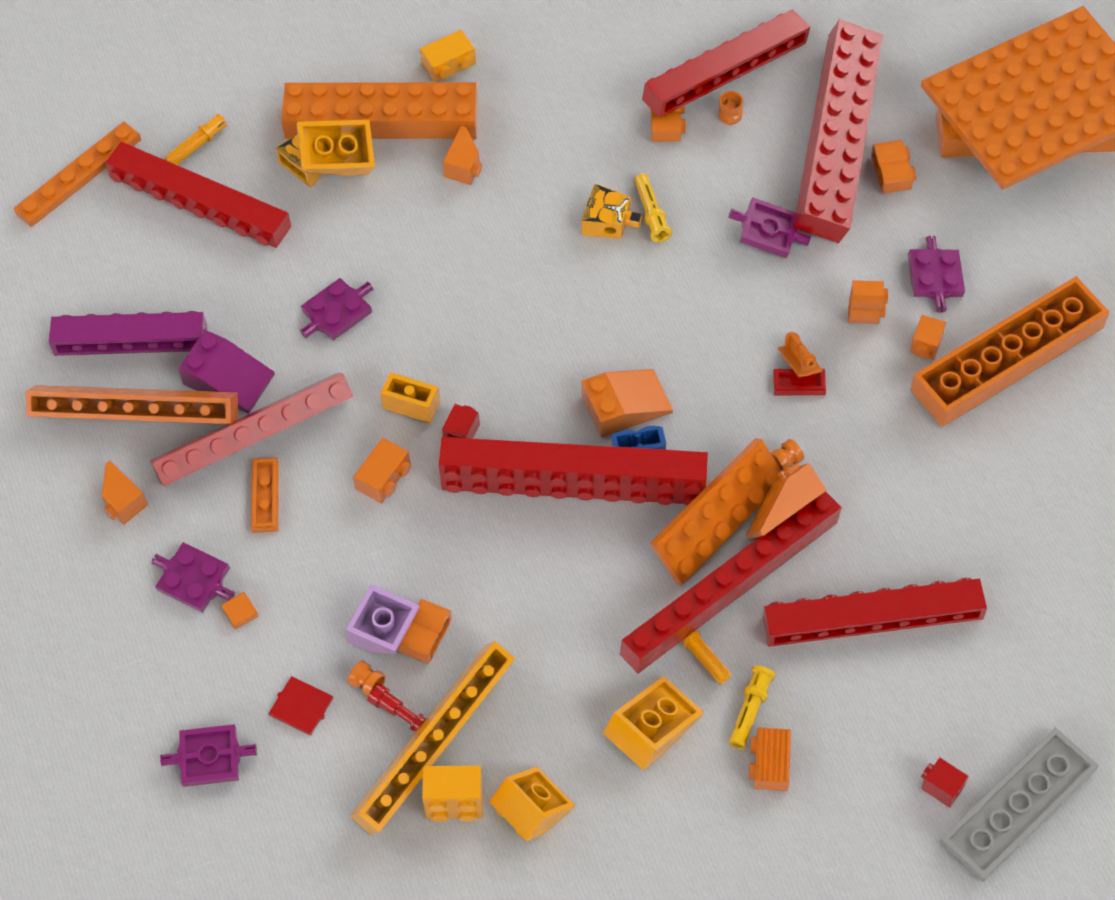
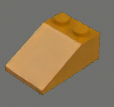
(336, 147)
(652, 722)

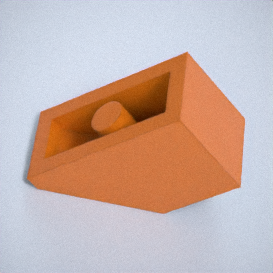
(462, 159)
(121, 495)

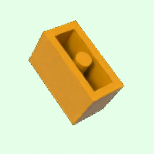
(448, 55)
(410, 397)

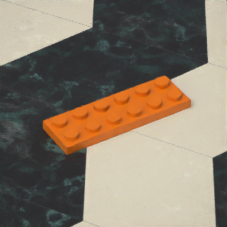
(716, 512)

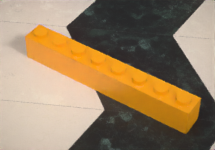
(432, 738)

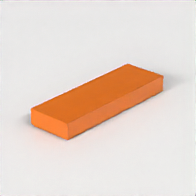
(265, 495)

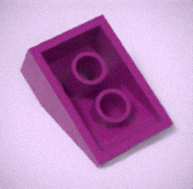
(223, 367)

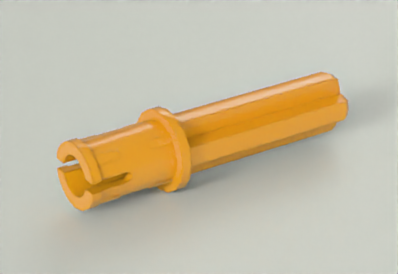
(197, 139)
(707, 657)

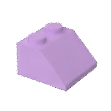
(381, 621)

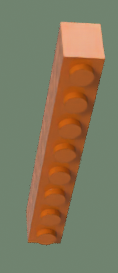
(132, 404)

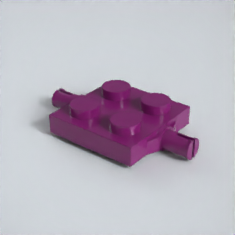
(768, 227)
(936, 273)
(336, 309)
(192, 577)
(208, 755)

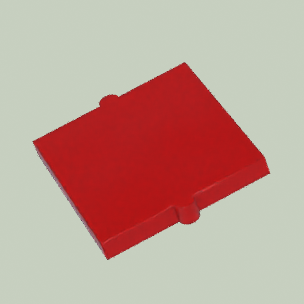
(300, 705)

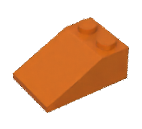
(624, 399)
(786, 496)

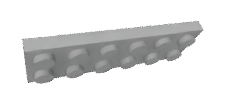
(1018, 804)

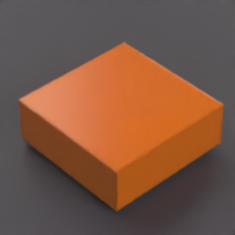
(239, 610)

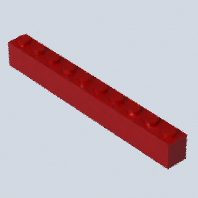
(728, 583)

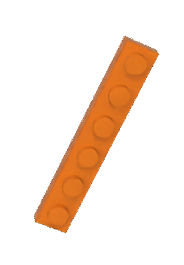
(74, 175)

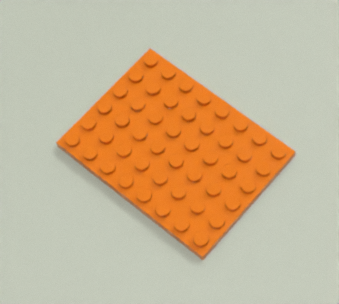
(1032, 97)

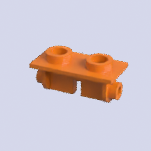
(798, 356)

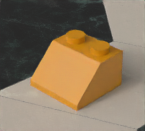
(531, 803)

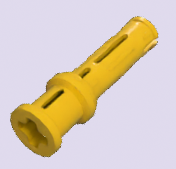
(654, 215)
(754, 695)

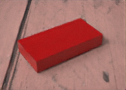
(789, 384)

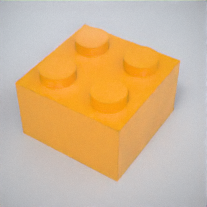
(452, 792)

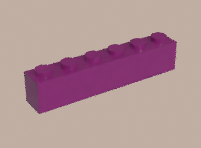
(125, 333)

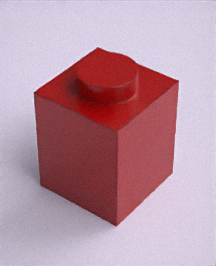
(461, 422)
(943, 781)

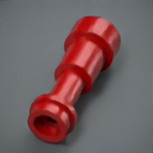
(381, 697)

